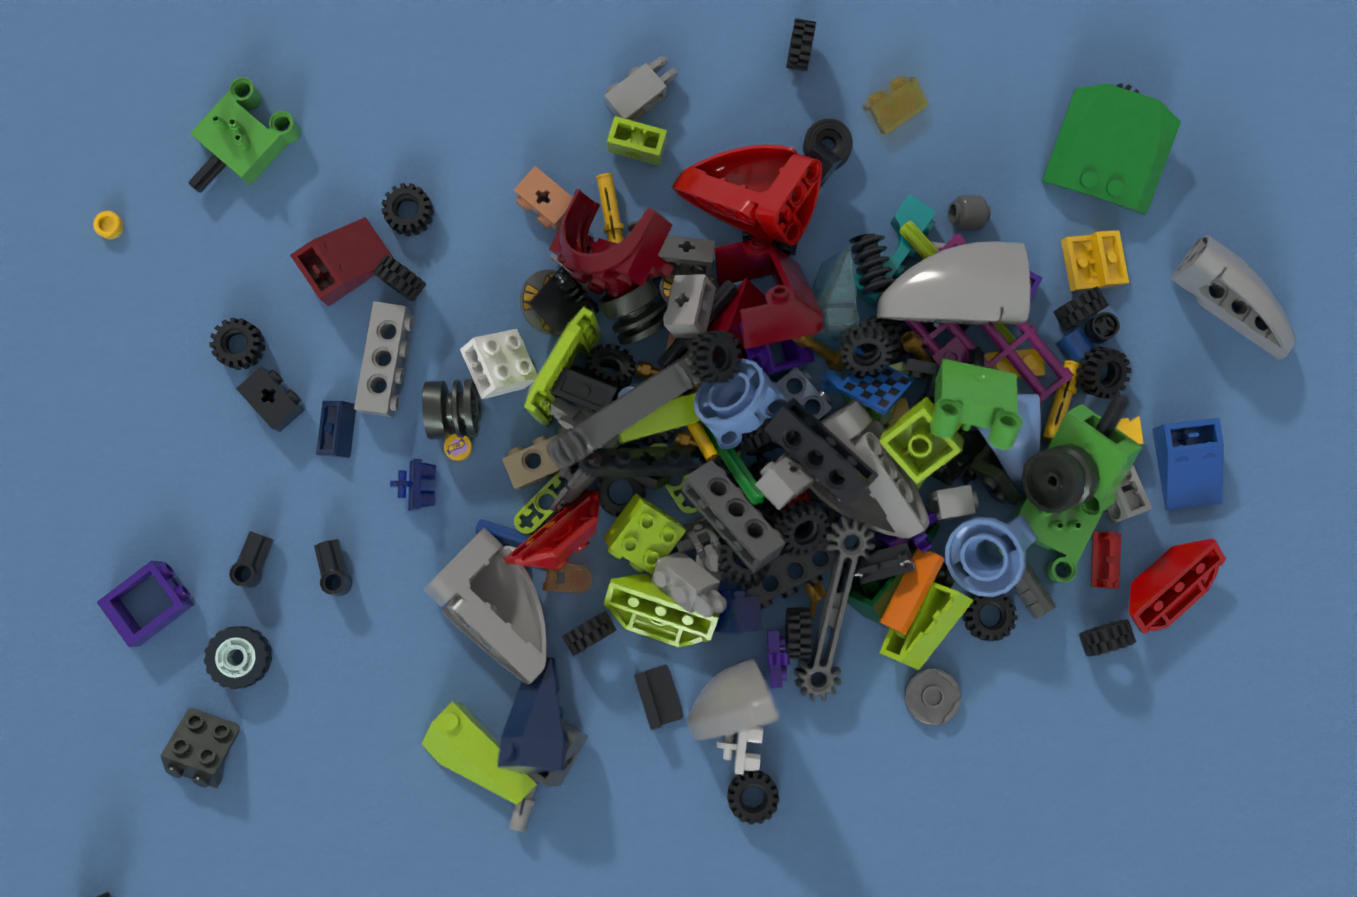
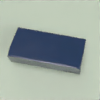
(336, 429)

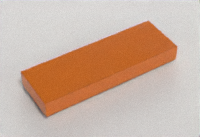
(911, 591)

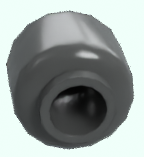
(969, 213)

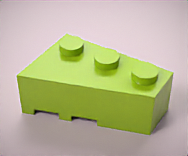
(930, 626)

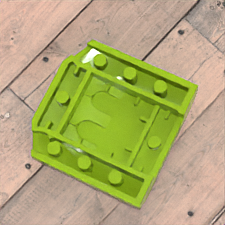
(578, 337)

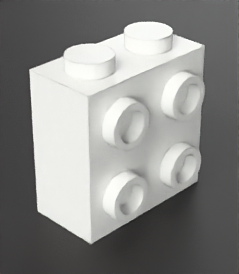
(498, 363)

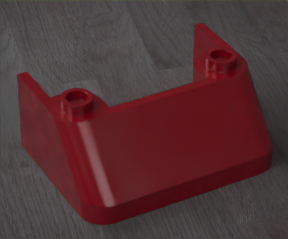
(789, 306)

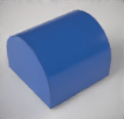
(1075, 345)

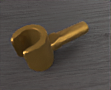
(816, 593)

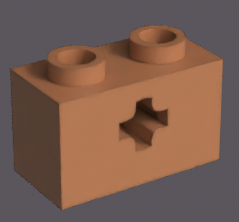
(538, 186)

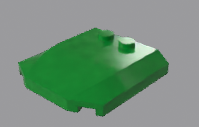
(1112, 146)

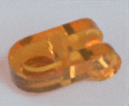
(577, 579)

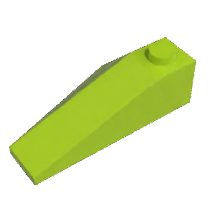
(470, 750)

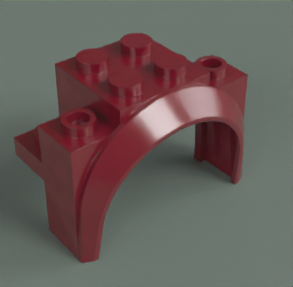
(606, 264)

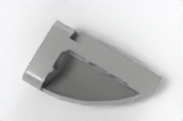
(892, 500)

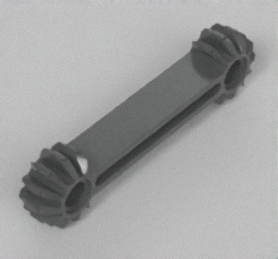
(622, 413)
(833, 609)

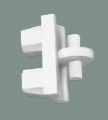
(743, 760)

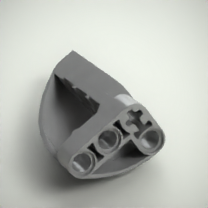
(1235, 282)
(963, 286)
(494, 605)
(731, 703)

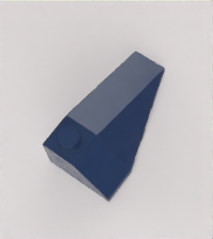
(533, 730)

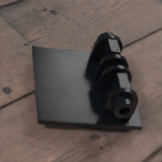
(561, 301)

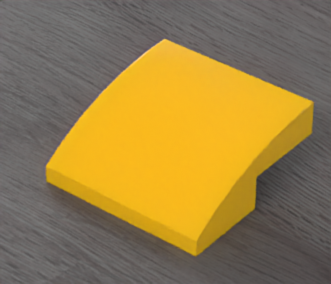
(1095, 261)

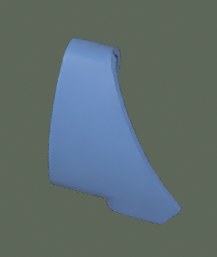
(1027, 440)

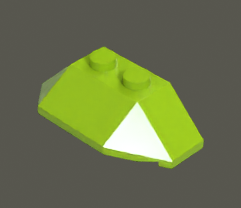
(652, 613)

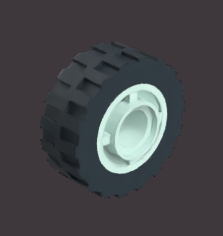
(220, 657)

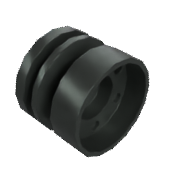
(637, 315)
(446, 409)

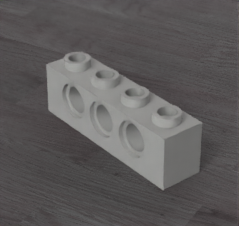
(383, 318)

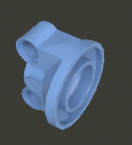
(738, 404)
(979, 571)

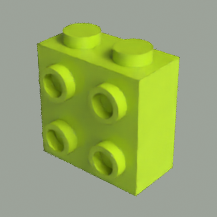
(643, 534)

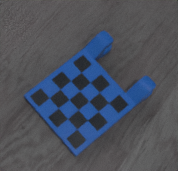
(874, 391)

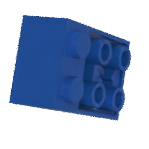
(1190, 463)

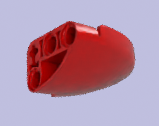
(756, 190)

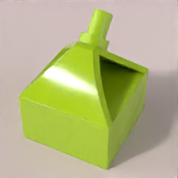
(916, 446)

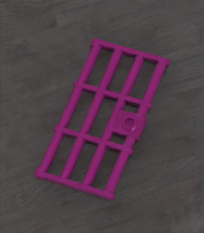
(958, 346)

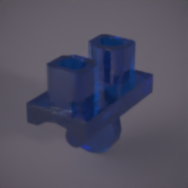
(416, 497)

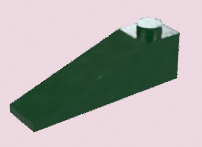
(873, 597)

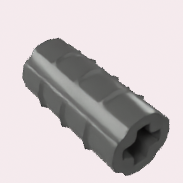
(1034, 594)

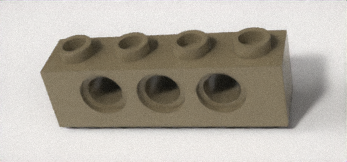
(517, 467)

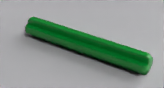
(739, 471)

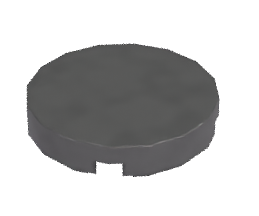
(932, 696)

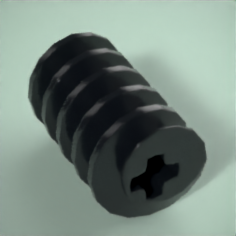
(871, 263)

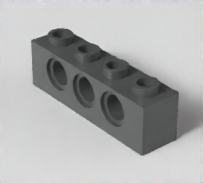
(734, 530)

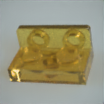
(896, 103)

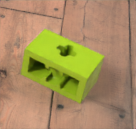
(637, 141)

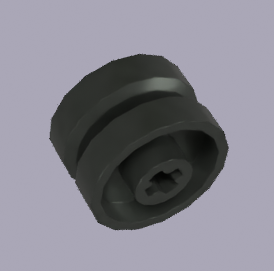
(1060, 478)

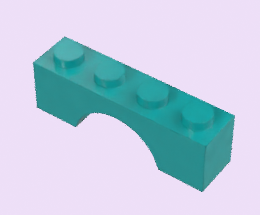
(910, 210)

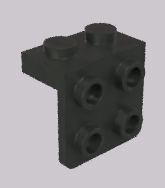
(993, 477)
(199, 748)

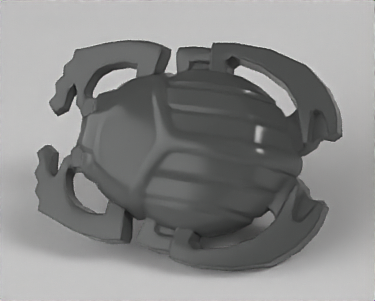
(577, 485)

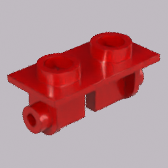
(1106, 559)

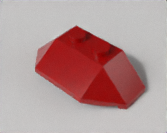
(560, 536)
(1174, 584)

